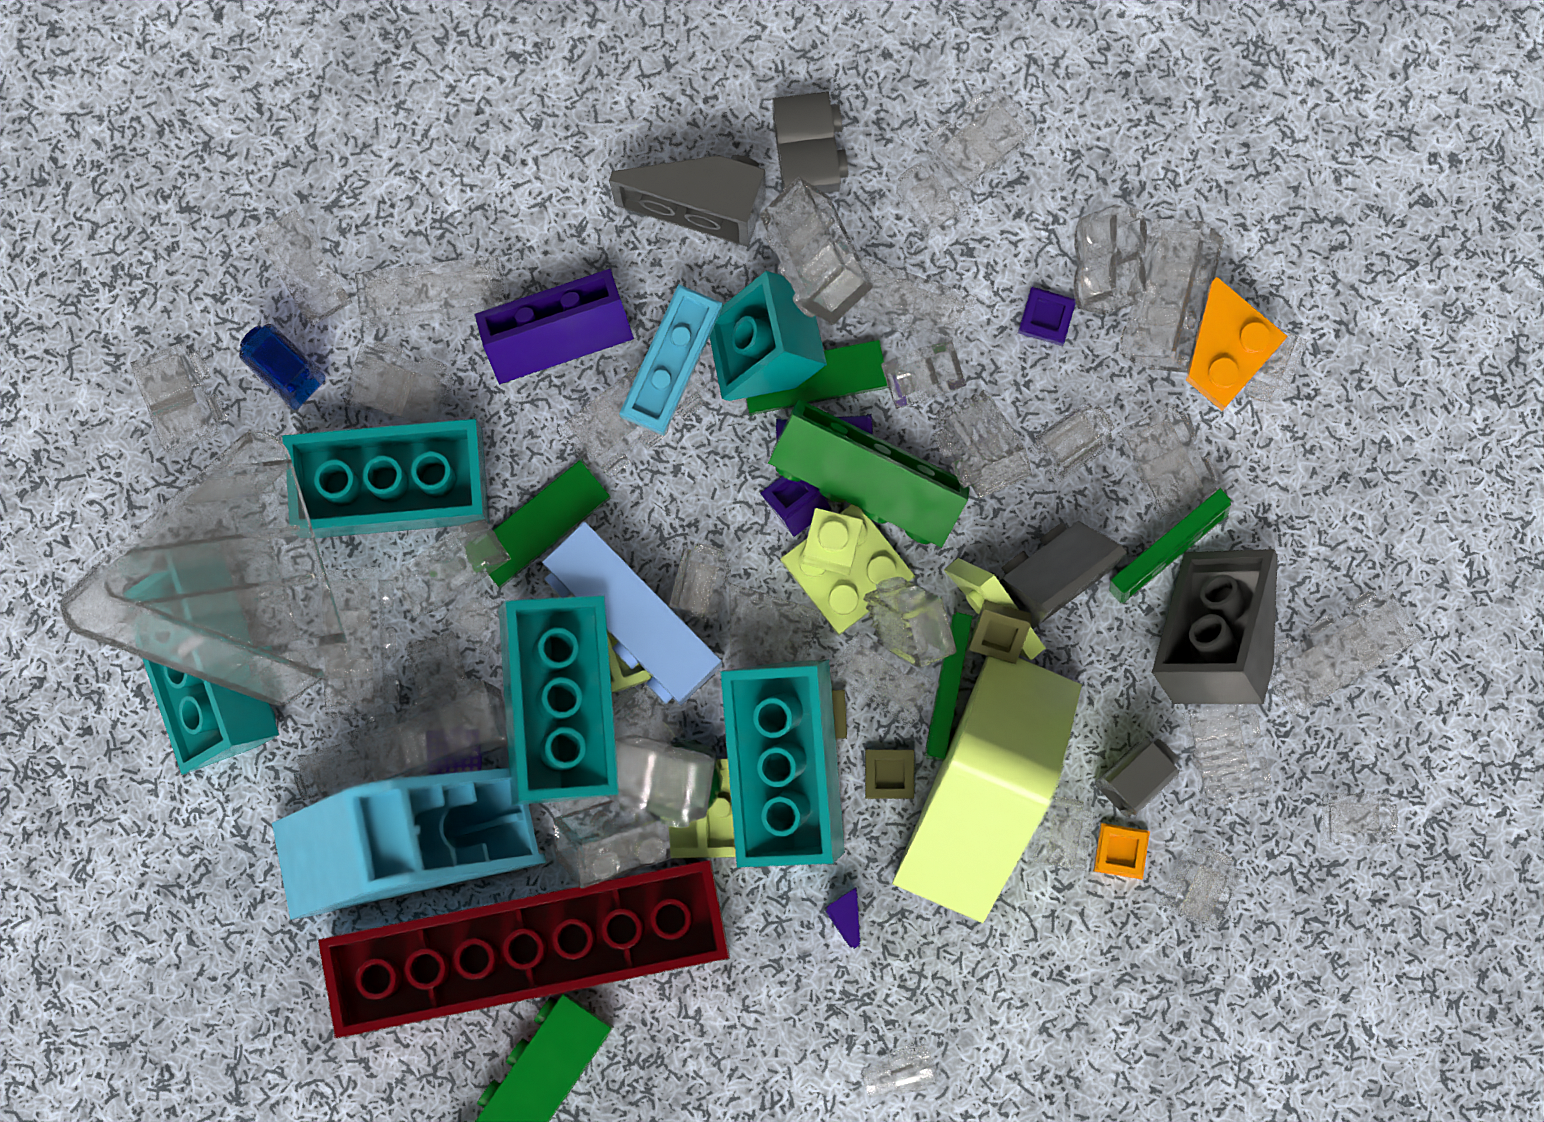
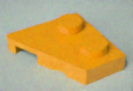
(1230, 345)

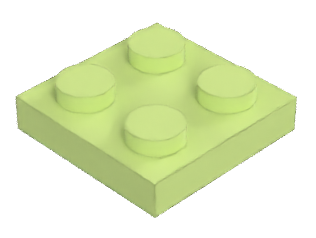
(842, 595)

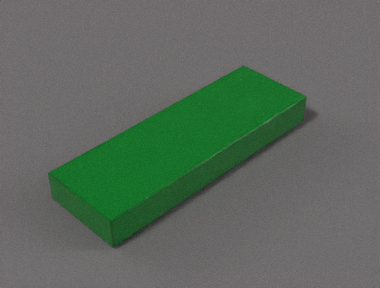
(847, 373)
(547, 519)
(1170, 546)
(948, 690)

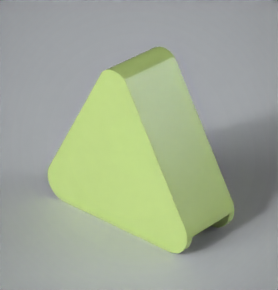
(990, 787)

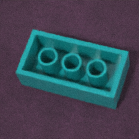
(391, 477)

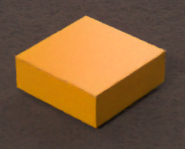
(1121, 851)

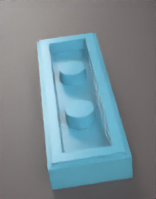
(671, 360)

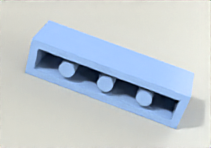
(635, 616)

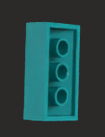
(558, 699)
(206, 719)
(783, 764)

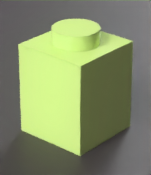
(832, 541)

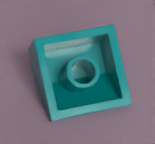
(764, 341)

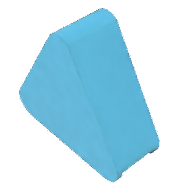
(402, 840)

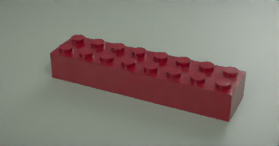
(523, 949)

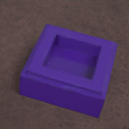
(1047, 316)

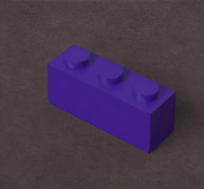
(553, 326)

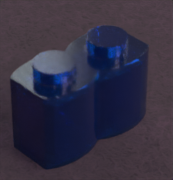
(280, 365)

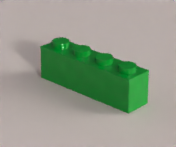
(869, 474)
(547, 1065)

